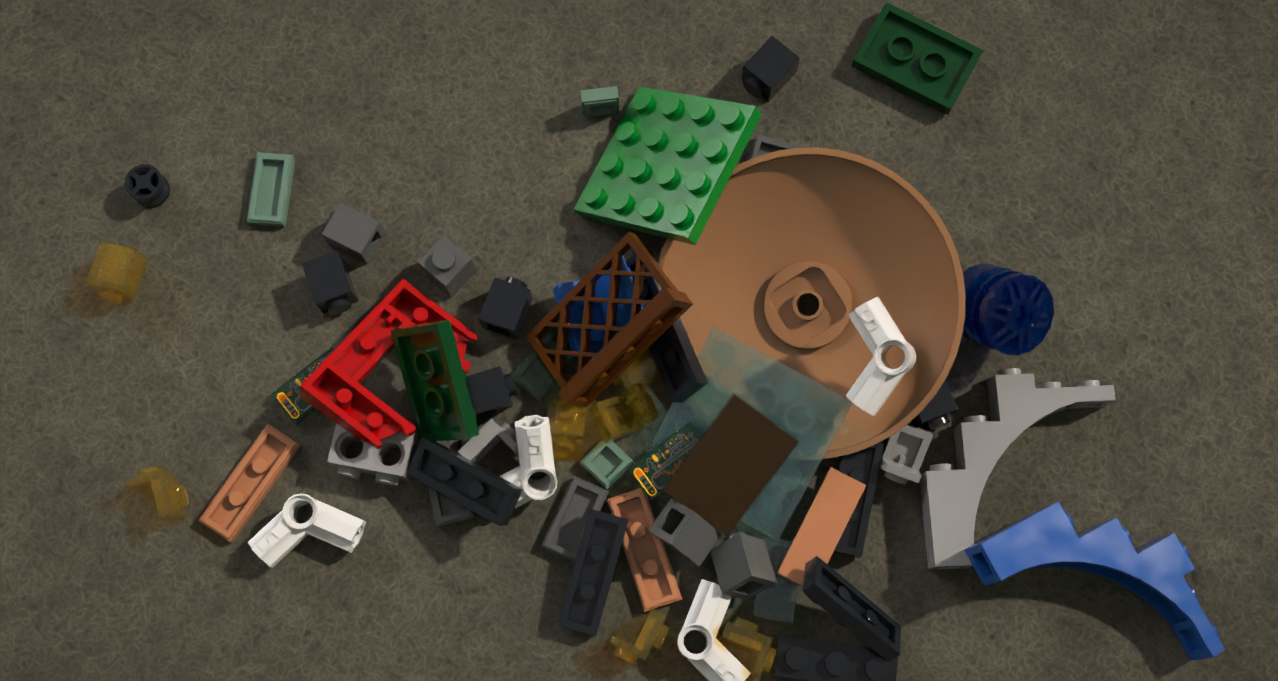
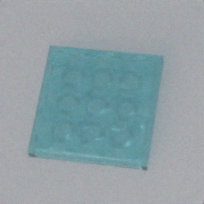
(783, 395)

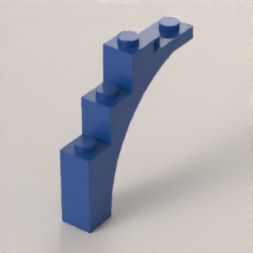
(1105, 550)

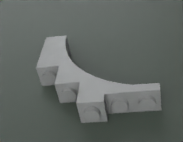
(952, 495)

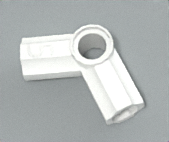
(878, 377)
(535, 456)
(285, 531)
(706, 617)

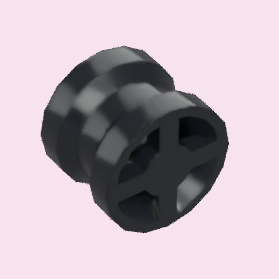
(141, 179)

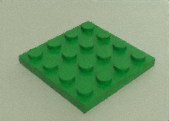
(668, 163)

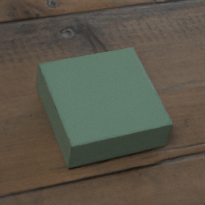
(600, 101)
(606, 463)

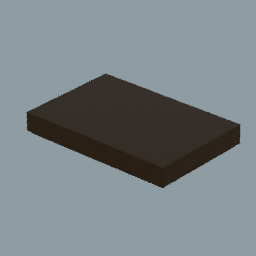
(730, 464)

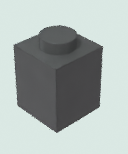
(352, 232)
(447, 266)
(685, 532)
(743, 566)

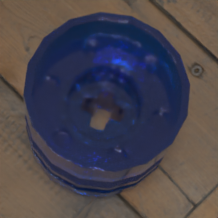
(1006, 309)

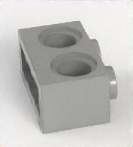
(372, 459)

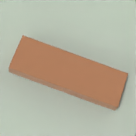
(249, 483)
(822, 524)
(645, 551)

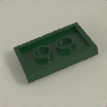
(917, 58)
(435, 381)

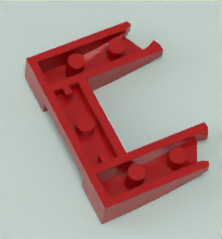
(336, 383)

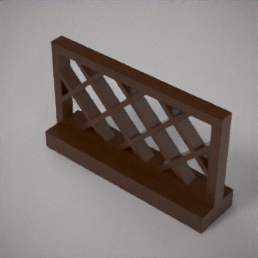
(631, 340)

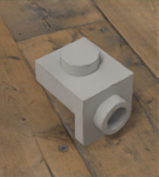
(490, 435)
(905, 453)

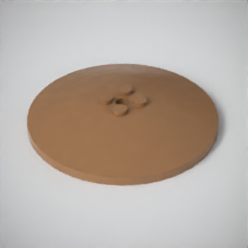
(831, 231)

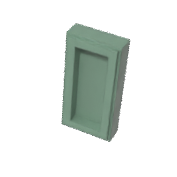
(271, 189)

